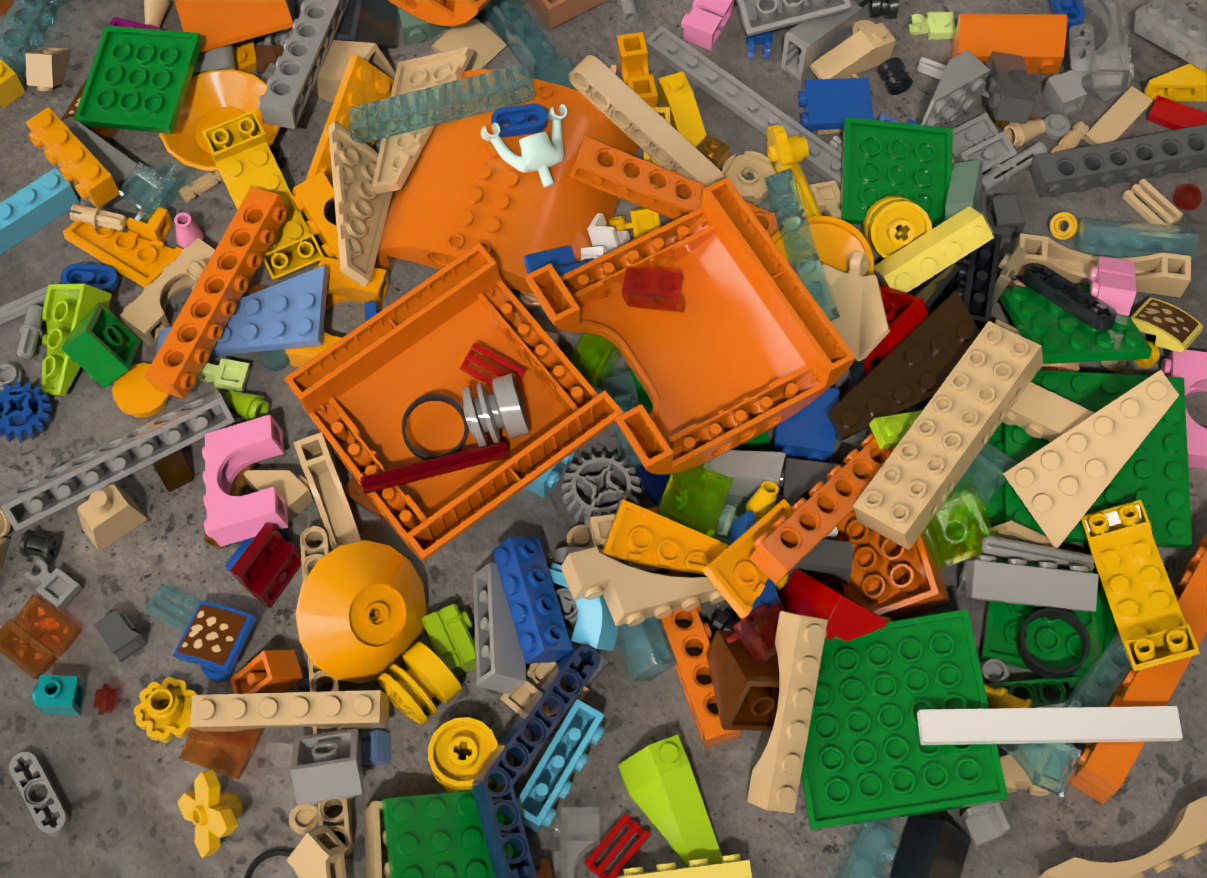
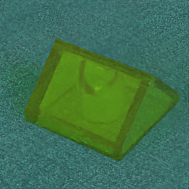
(595, 358)

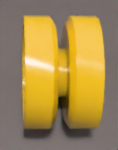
(885, 216)
(454, 741)

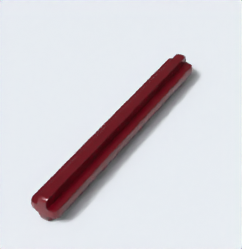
(434, 467)

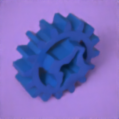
(19, 409)

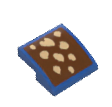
(215, 637)

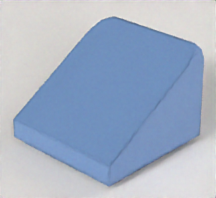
(375, 748)

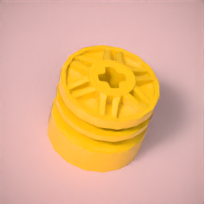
(419, 684)

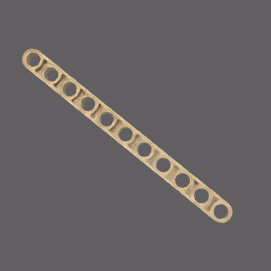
(340, 825)

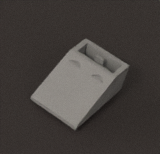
(957, 90)

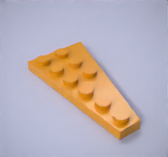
(359, 85)

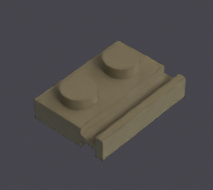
(1006, 270)

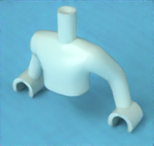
(536, 149)

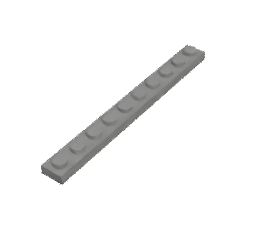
(741, 99)

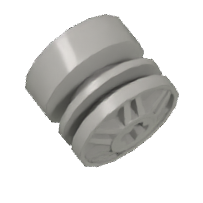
(495, 410)

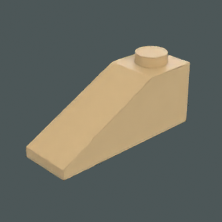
(856, 54)

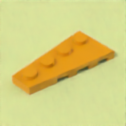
(124, 251)
(658, 542)
(735, 573)

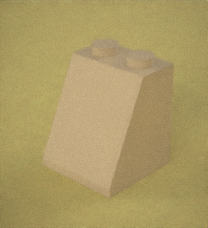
(336, 62)

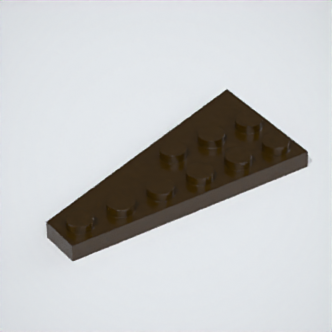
(910, 371)

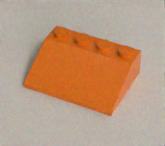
(232, 20)
(889, 576)

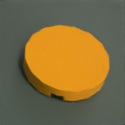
(136, 395)

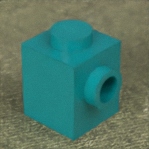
(59, 695)

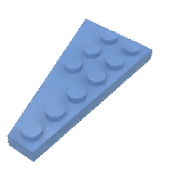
(275, 317)

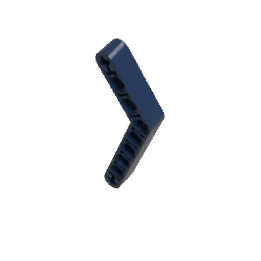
(523, 752)

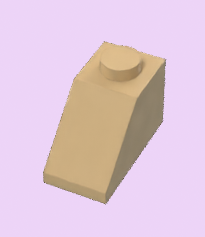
(46, 67)
(292, 488)

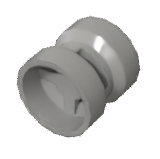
(565, 602)

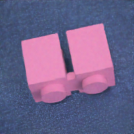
(704, 21)
(1114, 283)

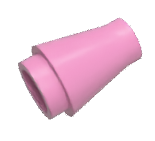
(186, 230)

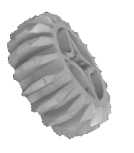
(582, 479)

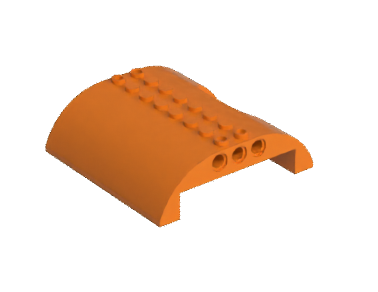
(736, 357)

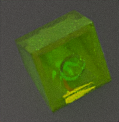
(695, 498)
(958, 527)

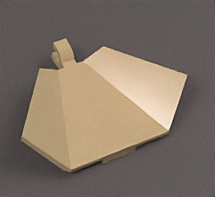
(860, 306)

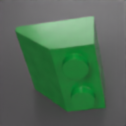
(102, 345)

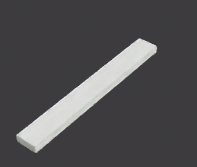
(1049, 725)

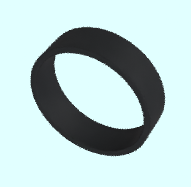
(433, 397)
(1067, 617)

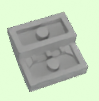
(982, 141)

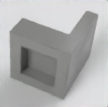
(984, 823)

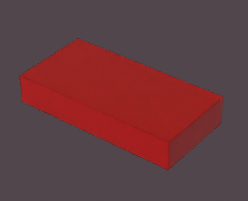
(1175, 115)

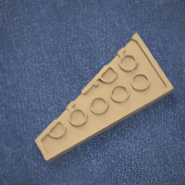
(357, 206)

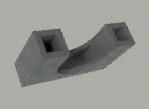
(830, 558)

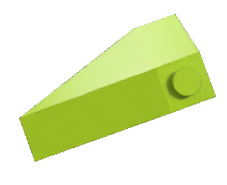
(667, 792)

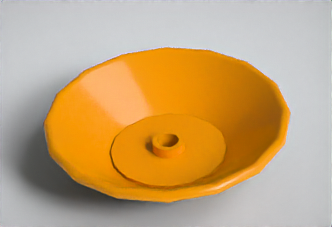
(211, 100)
(337, 606)

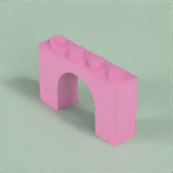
(1193, 367)
(225, 455)

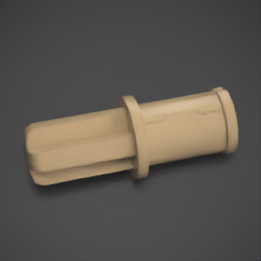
(98, 217)

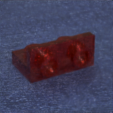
(653, 289)
(758, 632)

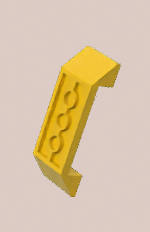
(247, 162)
(1138, 586)

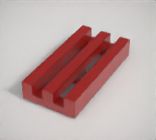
(493, 357)
(634, 828)

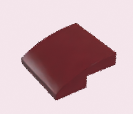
(267, 565)

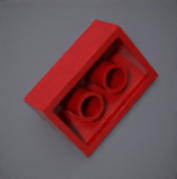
(844, 616)

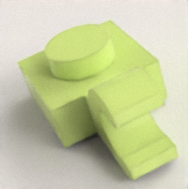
(936, 24)
(226, 375)

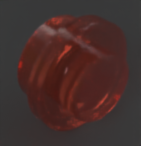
(1187, 197)
(105, 699)

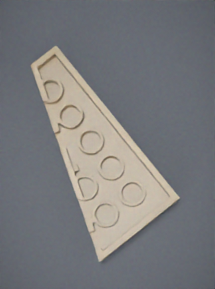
(401, 151)
(1076, 467)

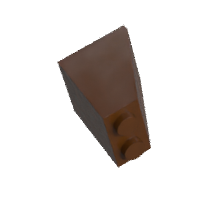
(743, 691)

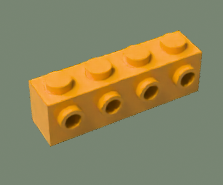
(72, 157)

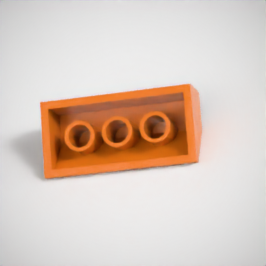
(1033, 36)

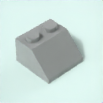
(327, 766)

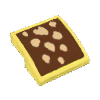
(1170, 324)

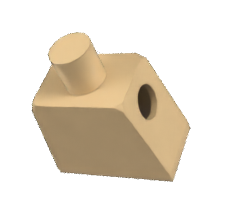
(109, 516)

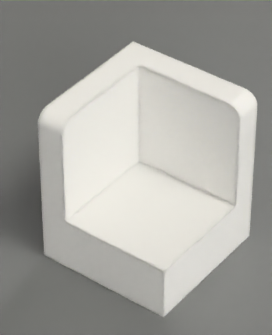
(606, 235)

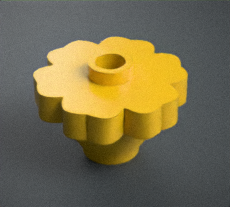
(785, 150)
(165, 710)

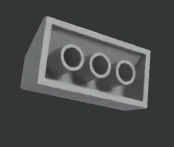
(768, 15)

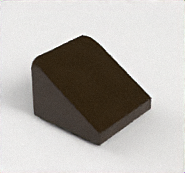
(173, 471)

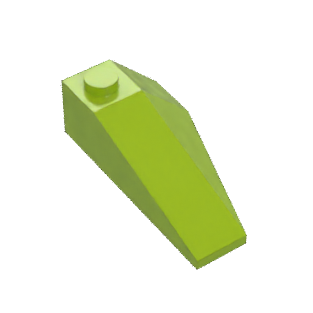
(63, 311)

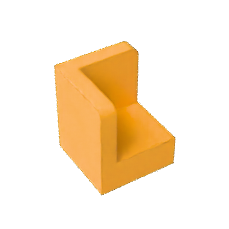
(156, 226)

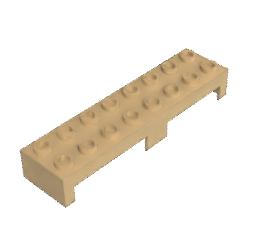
(948, 435)

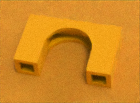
(341, 289)

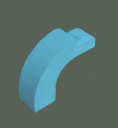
(594, 619)

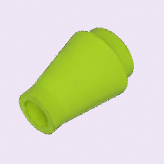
(247, 405)

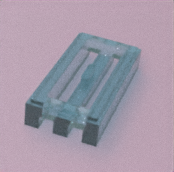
(156, 599)

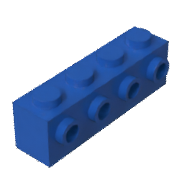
(532, 600)

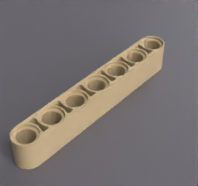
(641, 122)

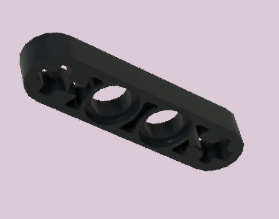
(1069, 296)

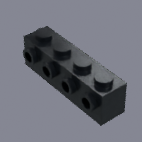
(979, 279)

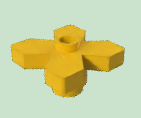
(210, 812)

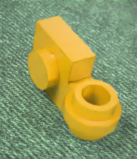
(641, 221)

